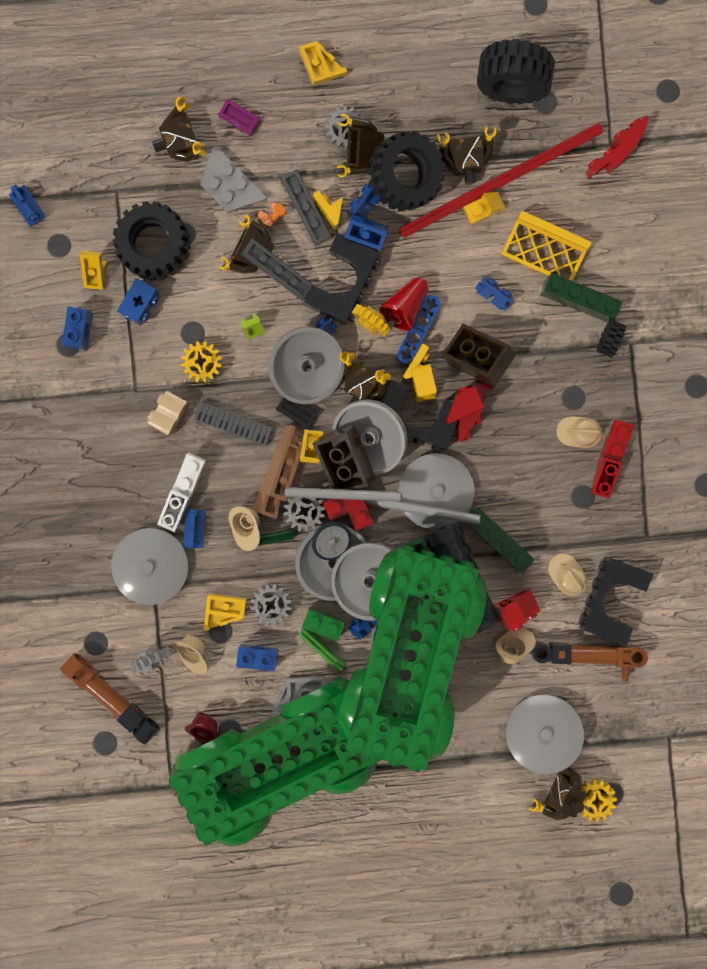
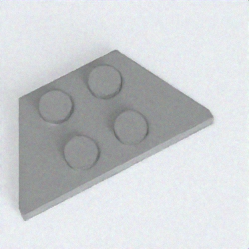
(228, 184)
(295, 688)

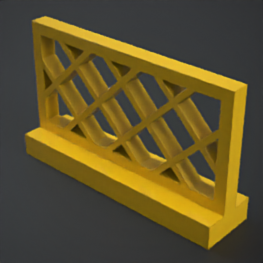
(552, 232)

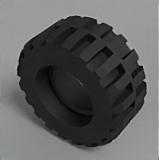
(515, 71)
(429, 167)
(141, 218)

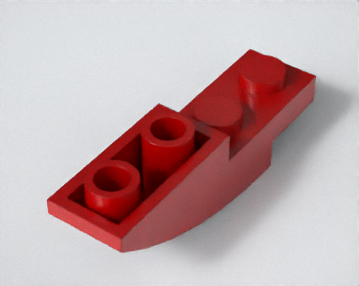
(621, 147)
(465, 424)
(610, 458)

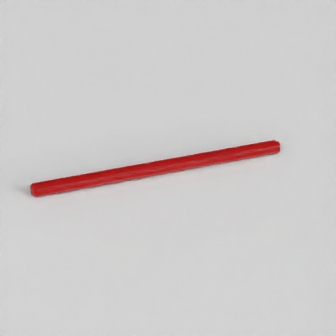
(501, 180)

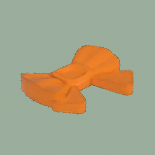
(268, 220)

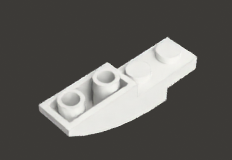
(182, 492)

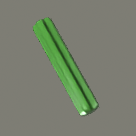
(323, 650)

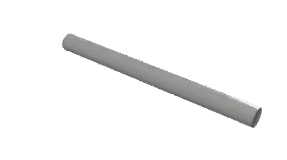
(343, 494)
(427, 510)

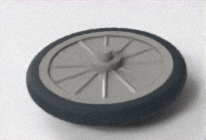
(331, 540)

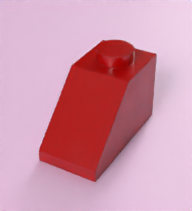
(464, 404)

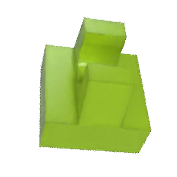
(252, 327)

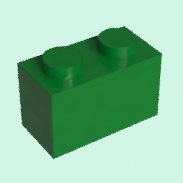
(323, 624)

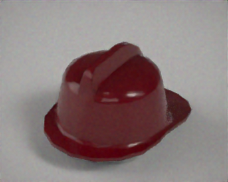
(203, 728)

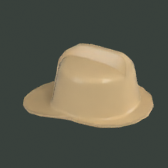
(579, 432)
(245, 527)
(567, 574)
(515, 645)
(191, 653)

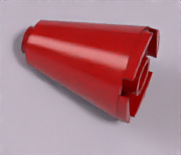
(405, 304)

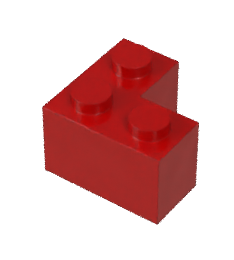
(355, 508)
(517, 609)

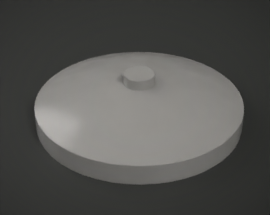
(305, 365)
(379, 431)
(439, 483)
(150, 566)
(315, 572)
(355, 575)
(544, 734)

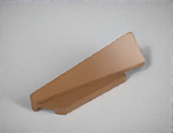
(279, 474)

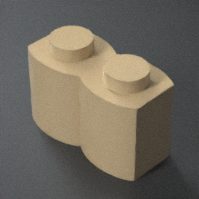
(167, 413)

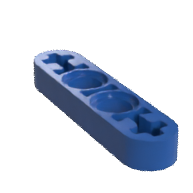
(421, 331)

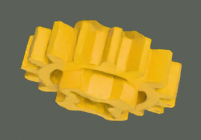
(371, 320)
(193, 363)
(602, 804)

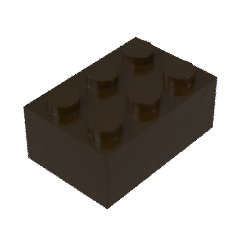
(478, 355)
(344, 459)

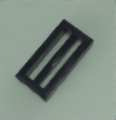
(310, 420)

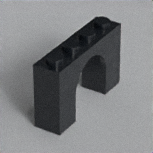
(363, 261)
(438, 435)
(594, 618)

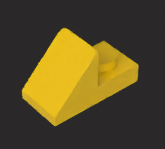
(484, 208)
(331, 212)
(92, 270)
(421, 356)
(423, 383)
(308, 451)

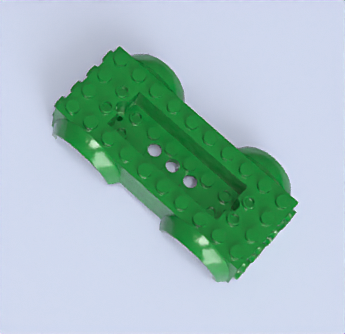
(414, 717)
(236, 803)

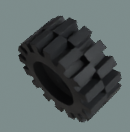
(611, 338)

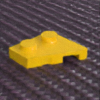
(320, 64)
(223, 609)

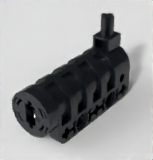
(451, 542)

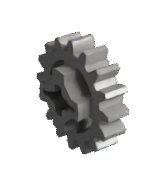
(332, 122)
(309, 519)
(263, 600)
(150, 659)

